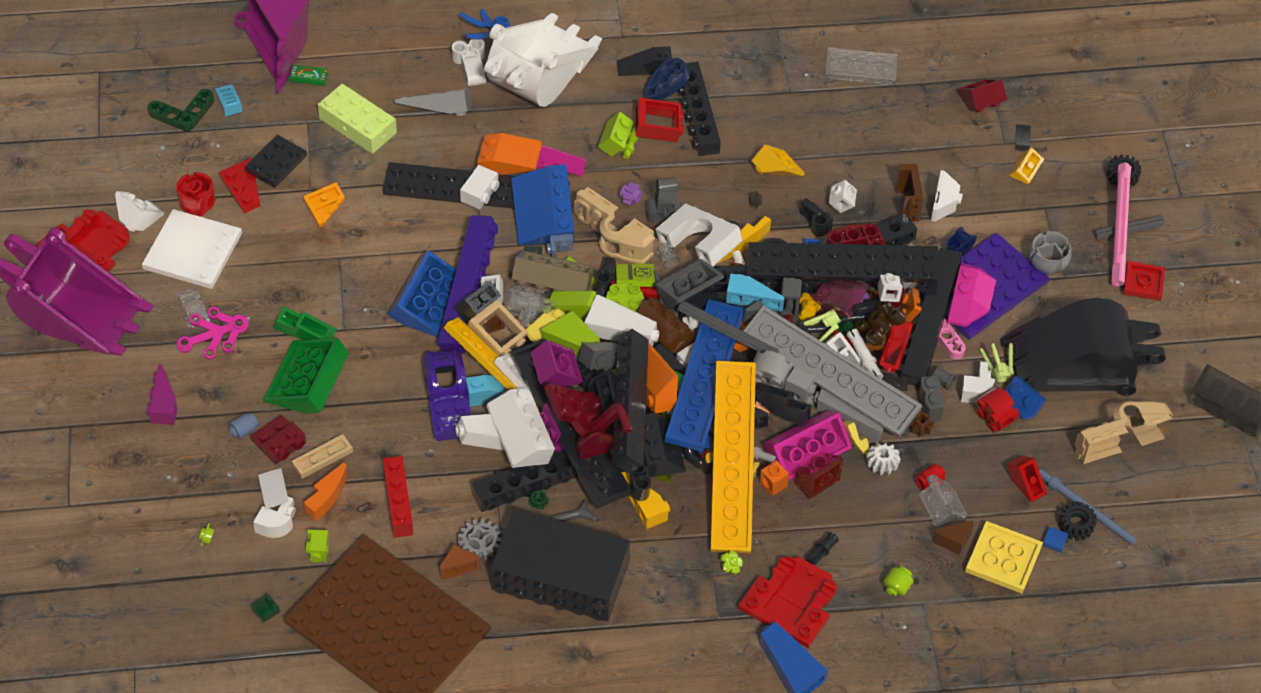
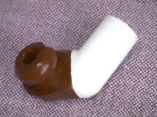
(738, 258)

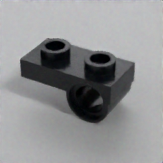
(821, 221)

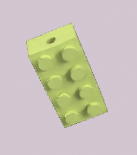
(357, 118)

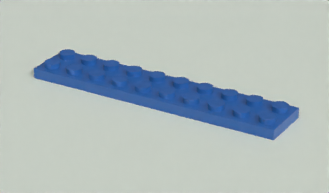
(696, 397)

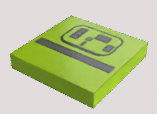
(636, 274)

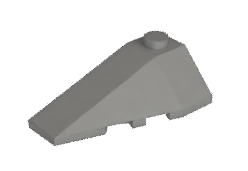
(450, 102)

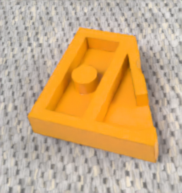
(324, 202)

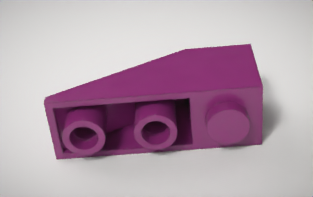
(163, 401)

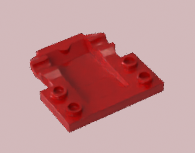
(96, 237)
(792, 599)

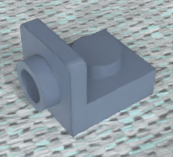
(560, 243)

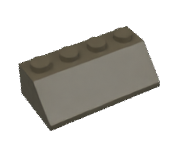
(552, 272)

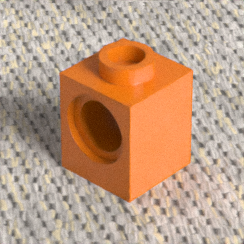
(774, 478)

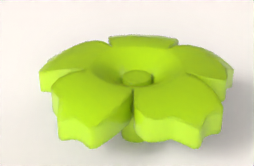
(731, 562)

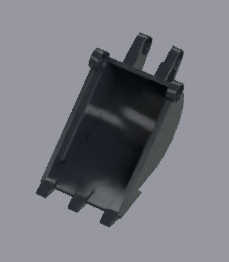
(1084, 348)

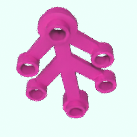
(215, 332)

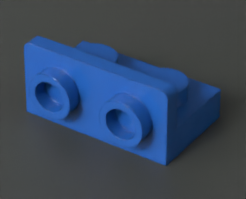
(1025, 397)

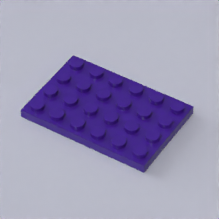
(1013, 275)

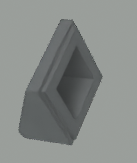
(751, 311)

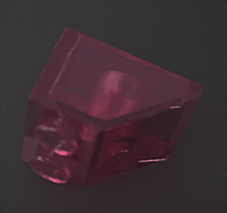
(840, 296)

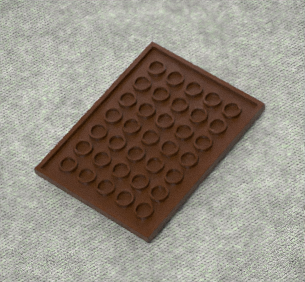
(386, 622)

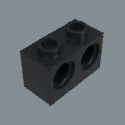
(478, 301)

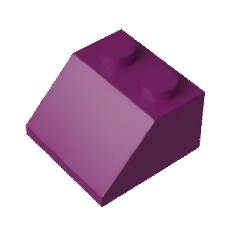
(556, 365)

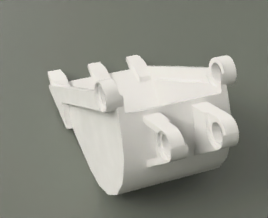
(537, 58)

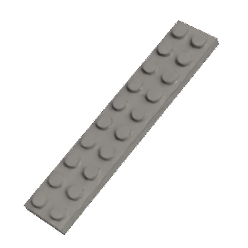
(836, 372)

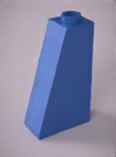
(791, 661)

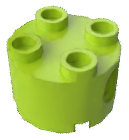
(626, 295)

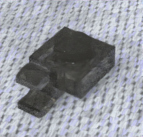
(899, 383)

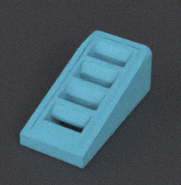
(231, 108)

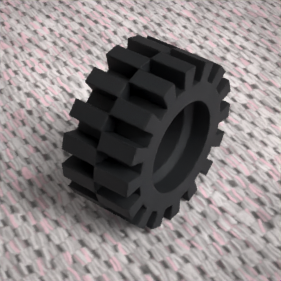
(1112, 171)
(1081, 512)

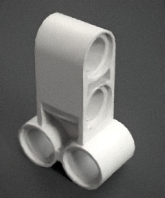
(470, 57)

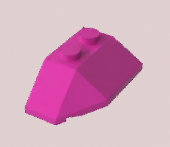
(971, 295)

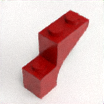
(895, 347)

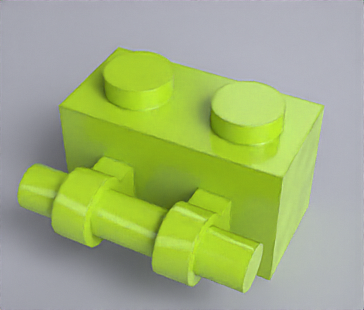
(616, 134)

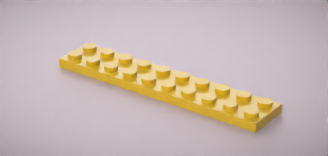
(733, 457)

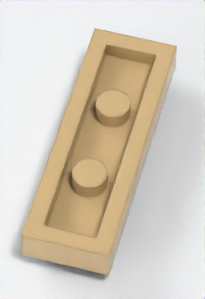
(322, 456)

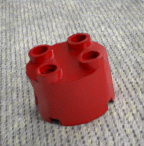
(195, 193)
(997, 409)

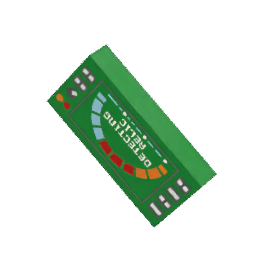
(308, 75)

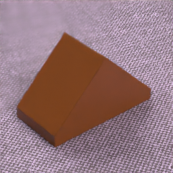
(458, 563)

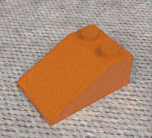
(509, 153)

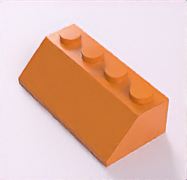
(661, 383)

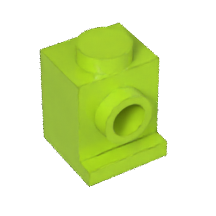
(317, 545)

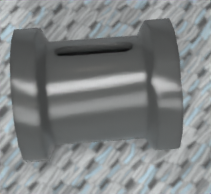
(944, 377)

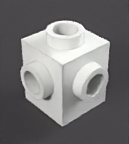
(842, 196)

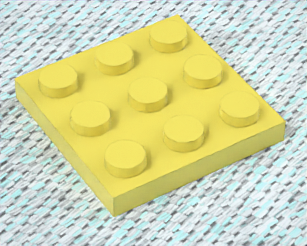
(1004, 557)

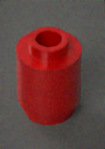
(921, 479)

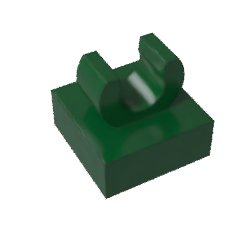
(265, 608)

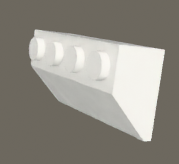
(521, 428)

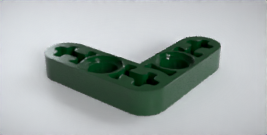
(182, 116)

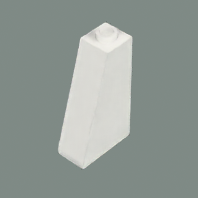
(611, 320)
(478, 431)

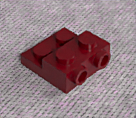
(279, 439)

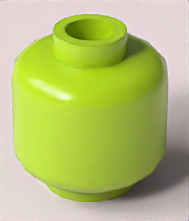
(898, 581)

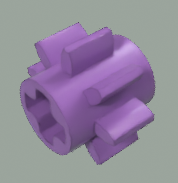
(631, 194)

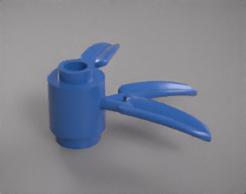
(486, 22)

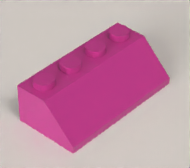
(804, 443)

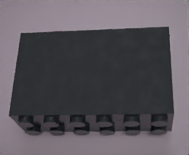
(560, 565)

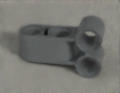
(665, 200)

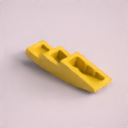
(750, 234)

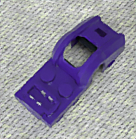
(448, 403)

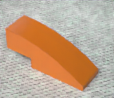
(326, 493)

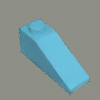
(746, 291)
(483, 389)

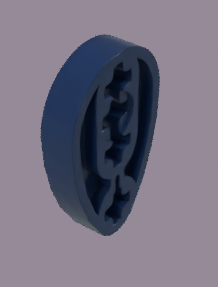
(663, 72)

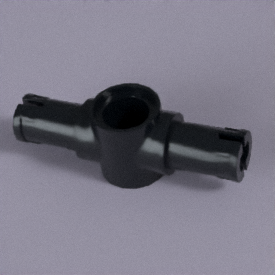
(604, 277)

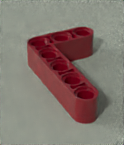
(861, 235)

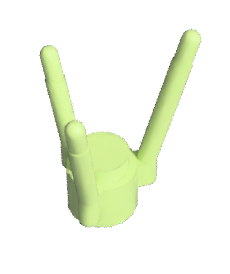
(829, 318)
(1001, 372)

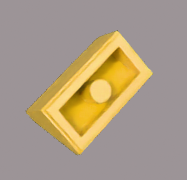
(1026, 166)

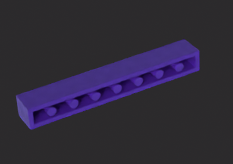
(470, 269)

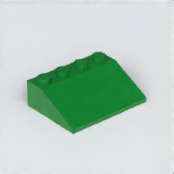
(307, 375)

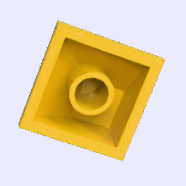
(776, 162)

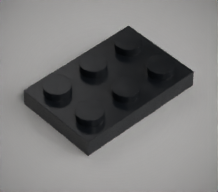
(276, 161)

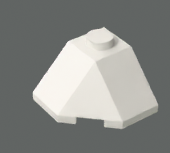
(946, 197)
(135, 212)

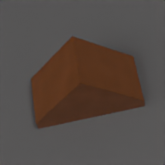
(954, 536)

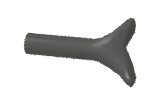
(581, 512)

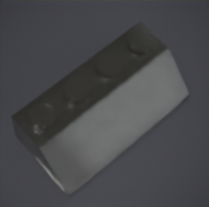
(1228, 400)

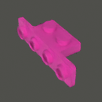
(551, 157)

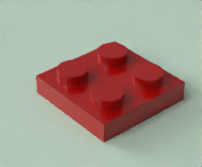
(1144, 280)

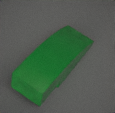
(303, 326)

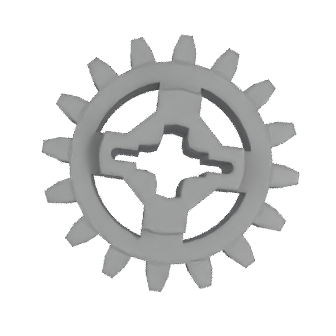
(480, 538)

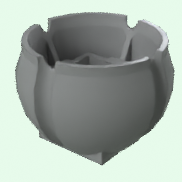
(1046, 245)

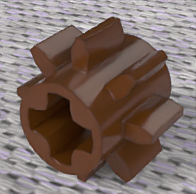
(922, 424)

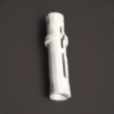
(868, 361)

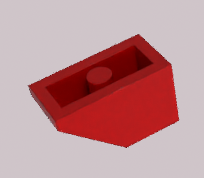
(1027, 477)

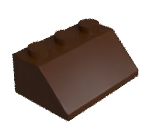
(672, 332)

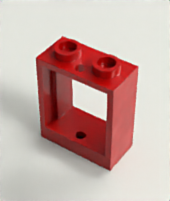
(659, 108)

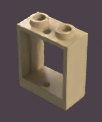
(507, 318)

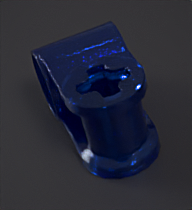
(961, 241)

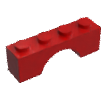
(398, 496)

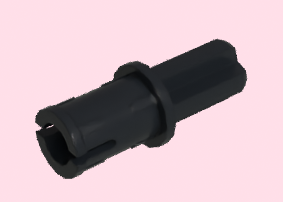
(866, 306)
(822, 548)

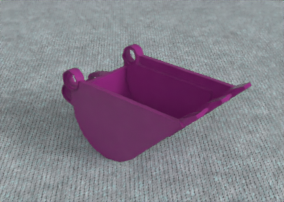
(277, 32)
(69, 294)

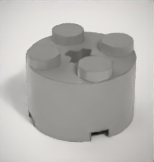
(771, 369)

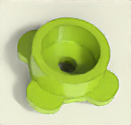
(206, 534)

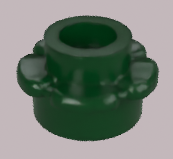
(538, 495)

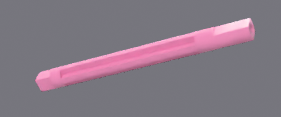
(1121, 225)

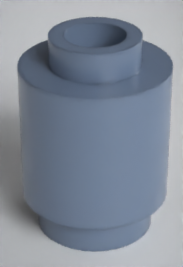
(243, 425)

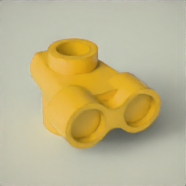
(808, 307)

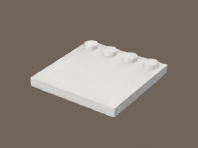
(192, 248)

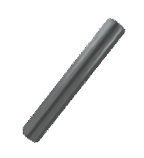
(1133, 226)

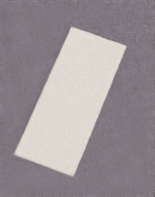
(273, 488)

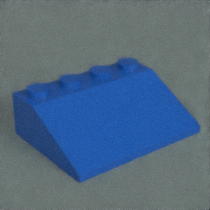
(542, 205)
(425, 295)

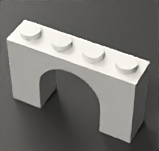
(690, 220)

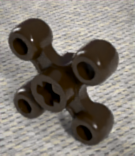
(880, 322)

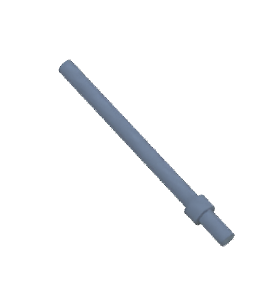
(1055, 484)

